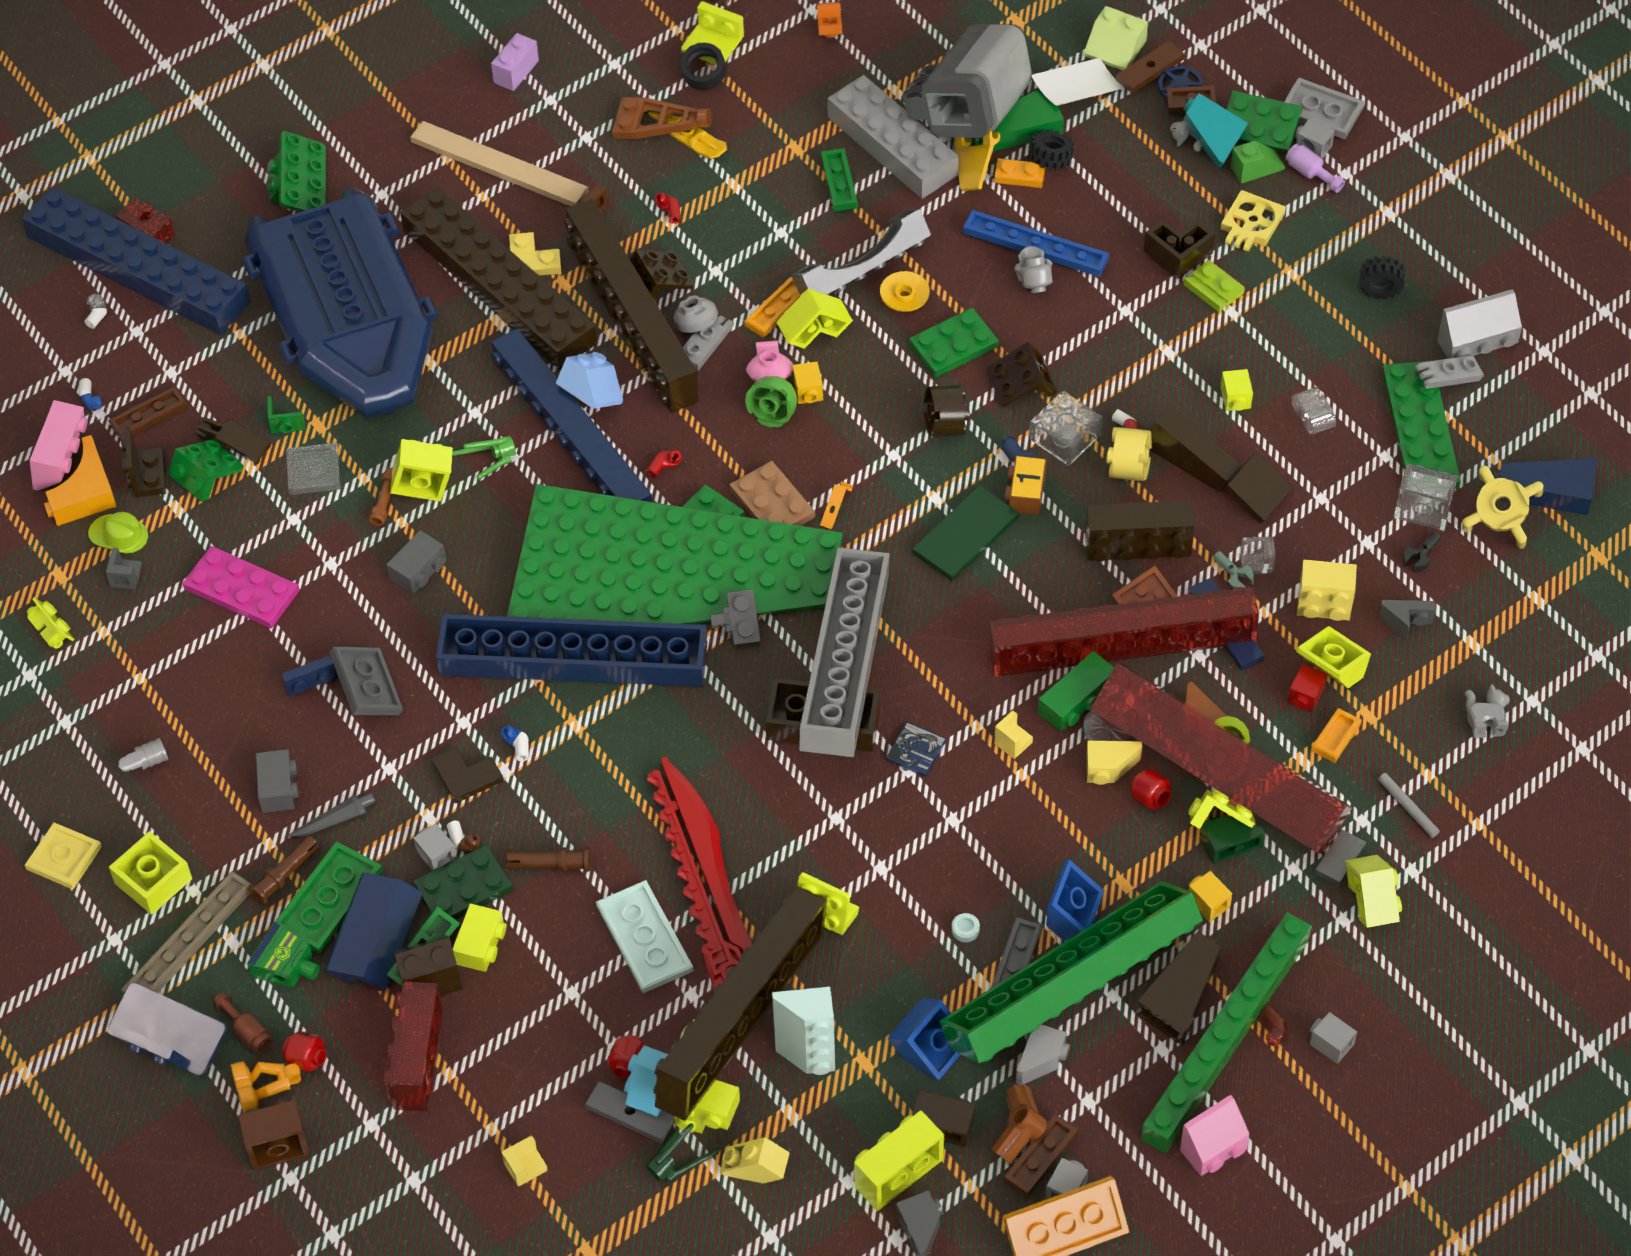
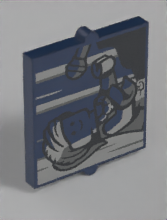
(916, 749)

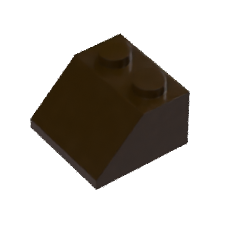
(430, 963)

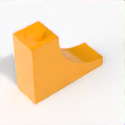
(84, 492)

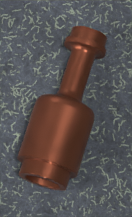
(245, 1026)

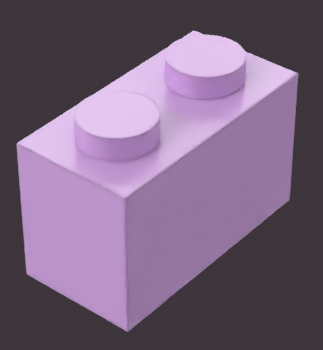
(515, 61)

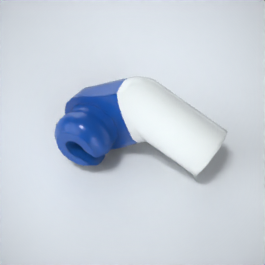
(85, 394)
(518, 740)

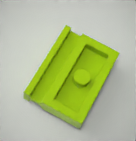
(1214, 286)

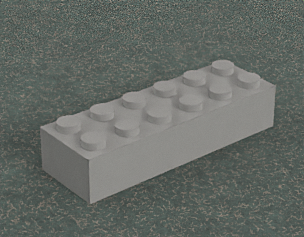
(892, 137)

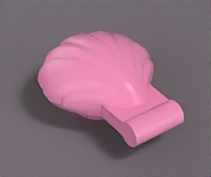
(769, 362)

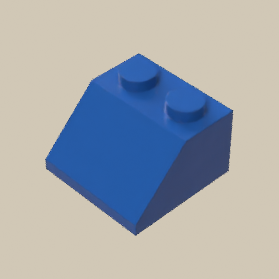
(1073, 902)
(922, 1039)

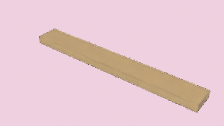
(499, 164)

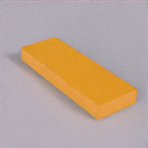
(765, 317)

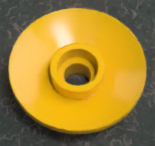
(904, 291)

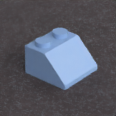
(591, 380)

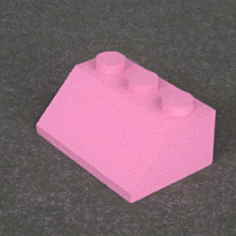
(56, 444)

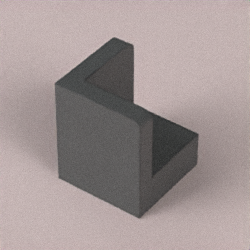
(122, 572)

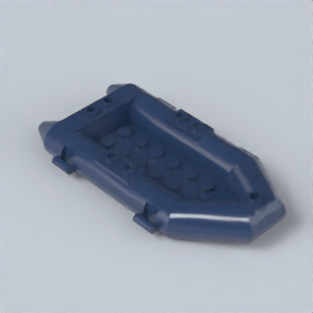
(344, 301)

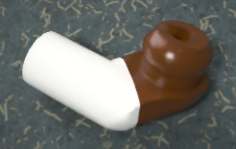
(463, 842)

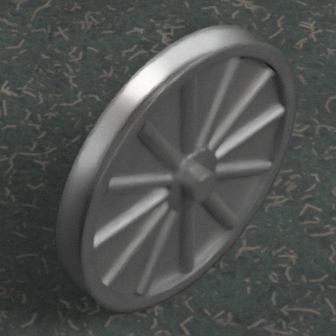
(1099, 729)

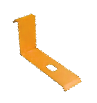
(835, 500)

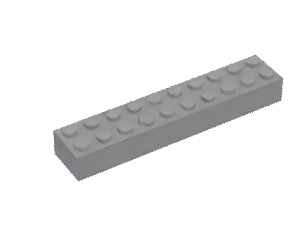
(844, 653)

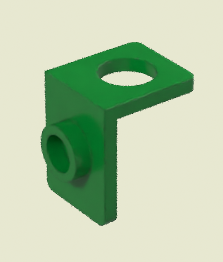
(284, 422)

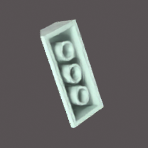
(805, 1028)

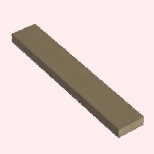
(192, 934)

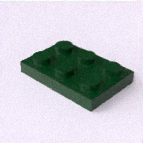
(465, 881)

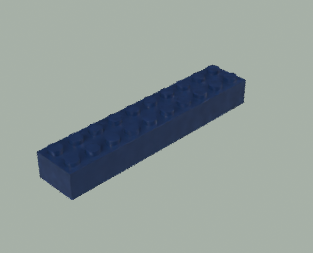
(136, 260)
(572, 650)

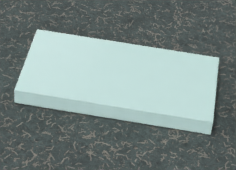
(644, 936)

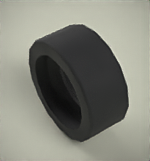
(702, 50)

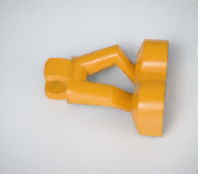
(244, 1081)

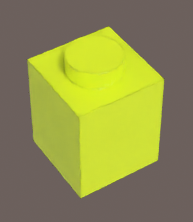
(1236, 390)

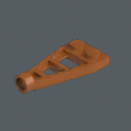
(632, 109)

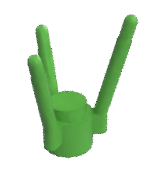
(501, 448)

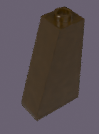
(1191, 450)
(1179, 990)

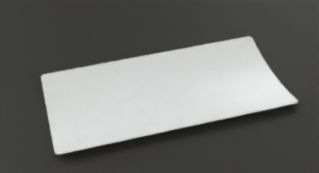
(1076, 82)

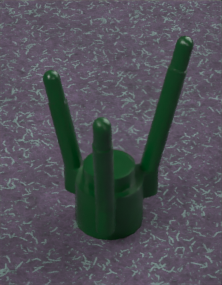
(662, 1163)

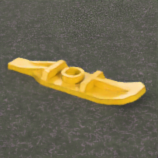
(696, 139)

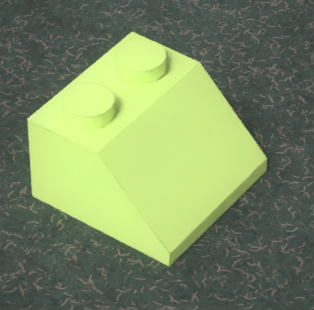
(1116, 38)

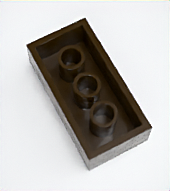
(1139, 530)
(787, 709)

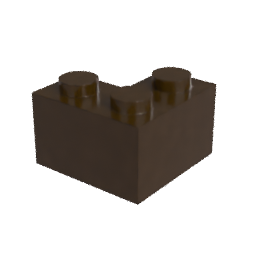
(1178, 250)

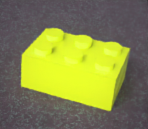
(898, 1160)

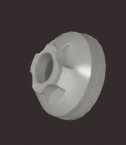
(695, 314)

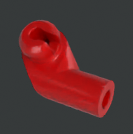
(663, 460)

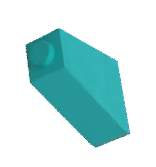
(1213, 127)

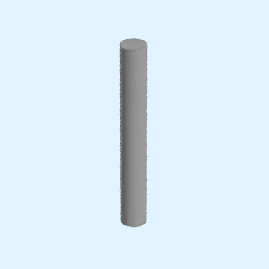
(1408, 805)

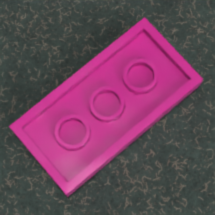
(241, 587)

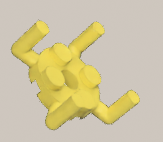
(1502, 520)

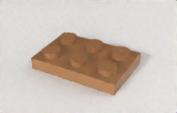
(771, 496)

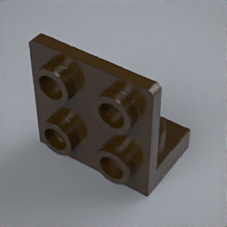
(661, 271)
(1019, 374)
(143, 467)

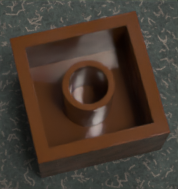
(274, 1134)

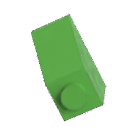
(1254, 161)

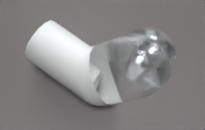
(98, 309)

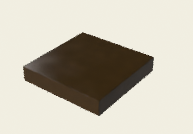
(1258, 487)

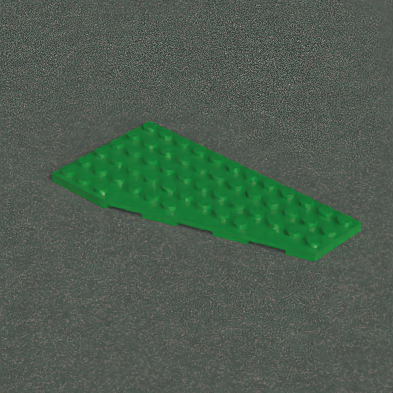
(661, 561)

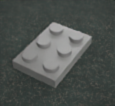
(1325, 106)

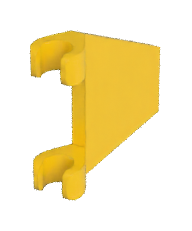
(974, 160)

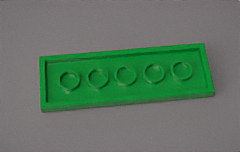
(1419, 420)

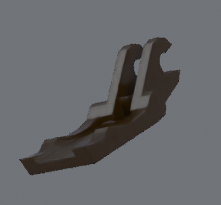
(235, 437)

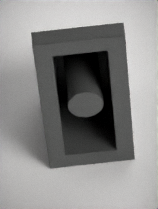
(920, 1221)

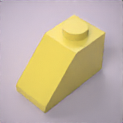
(1111, 760)

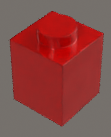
(1307, 688)

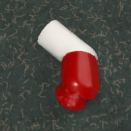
(1124, 420)

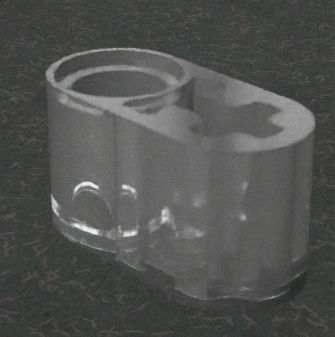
(1313, 410)

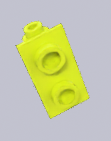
(44, 615)

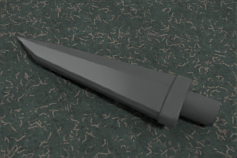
(344, 811)

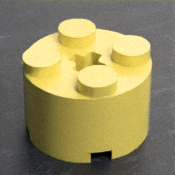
(1130, 454)

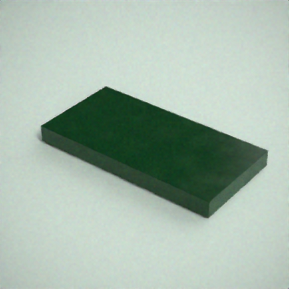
(965, 533)

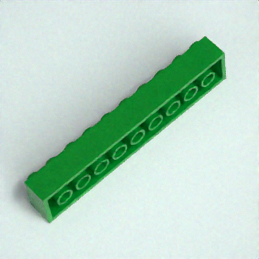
(1070, 972)

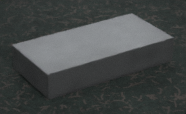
(1333, 863)

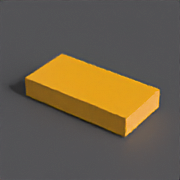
(1336, 735)

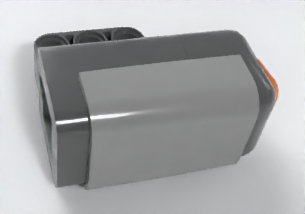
(972, 82)

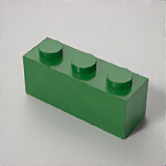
(1074, 692)

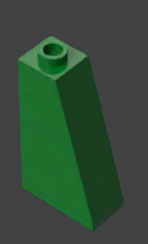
(1027, 116)

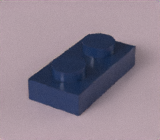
(309, 675)

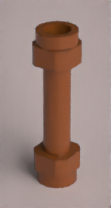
(379, 513)

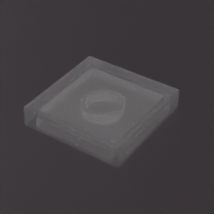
(313, 468)

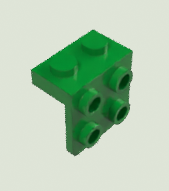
(199, 466)

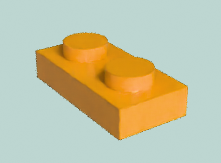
(1019, 173)

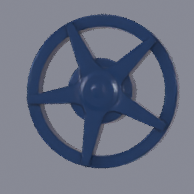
(1180, 80)

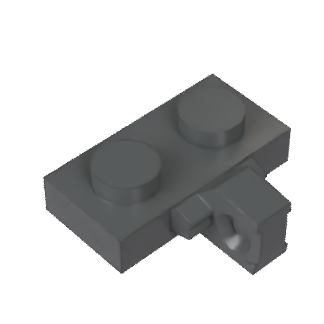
(739, 618)

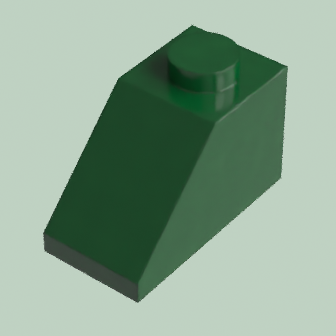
(1229, 837)

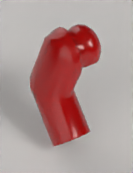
(669, 205)

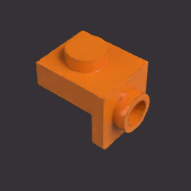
(829, 19)

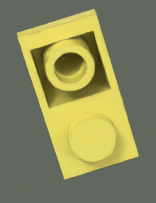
(755, 1161)

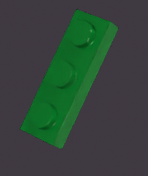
(839, 180)

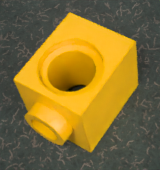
(807, 382)
(1210, 895)

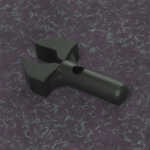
(1421, 553)

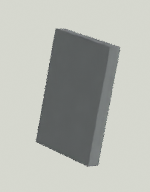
(366, 681)

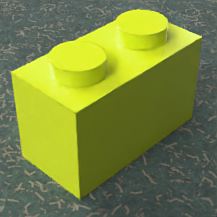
(478, 937)

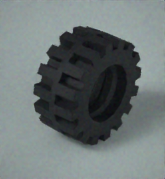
(1051, 149)
(1382, 267)

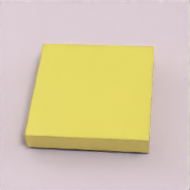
(63, 855)

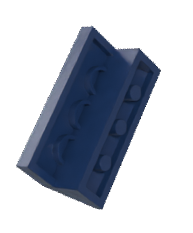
(373, 930)

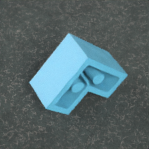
(642, 1080)

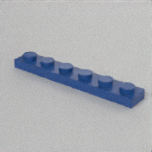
(1019, 237)

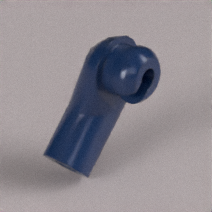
(1012, 449)

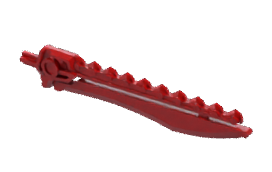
(705, 841)

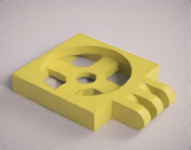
(1246, 233)

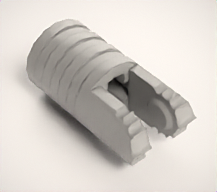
(144, 756)

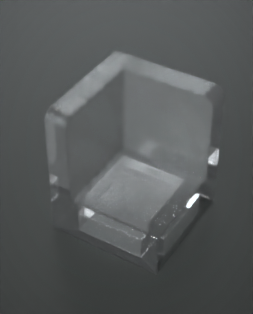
(1258, 554)

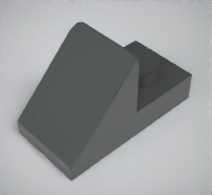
(1402, 613)

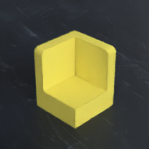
(1011, 737)
(524, 1161)

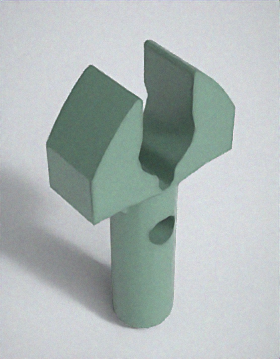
(1234, 571)

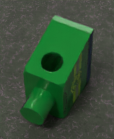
(282, 958)

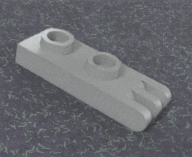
(705, 341)
(1449, 371)

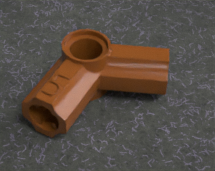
(1024, 1123)

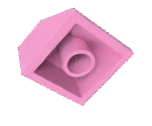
(1214, 1136)

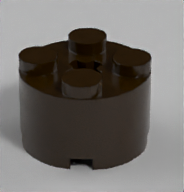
(945, 410)

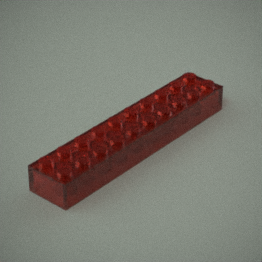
(1123, 631)
(1221, 758)

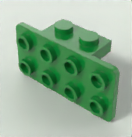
(298, 173)

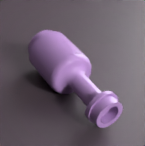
(1311, 165)

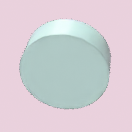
(965, 927)

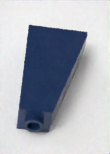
(1566, 483)

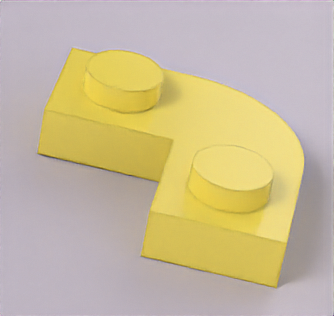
(542, 261)

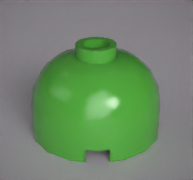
(771, 400)

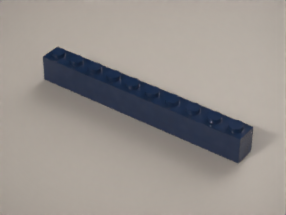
(566, 418)

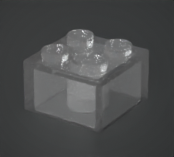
(1065, 428)
(1425, 497)

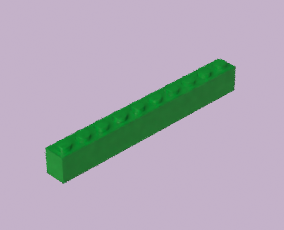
(1225, 1033)

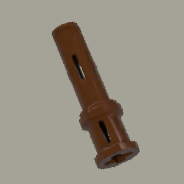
(562, 859)
(274, 878)

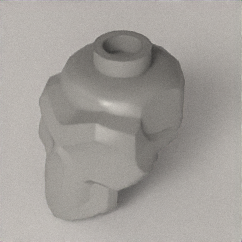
(1034, 269)

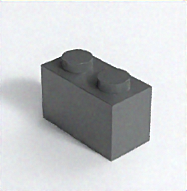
(416, 562)
(275, 780)

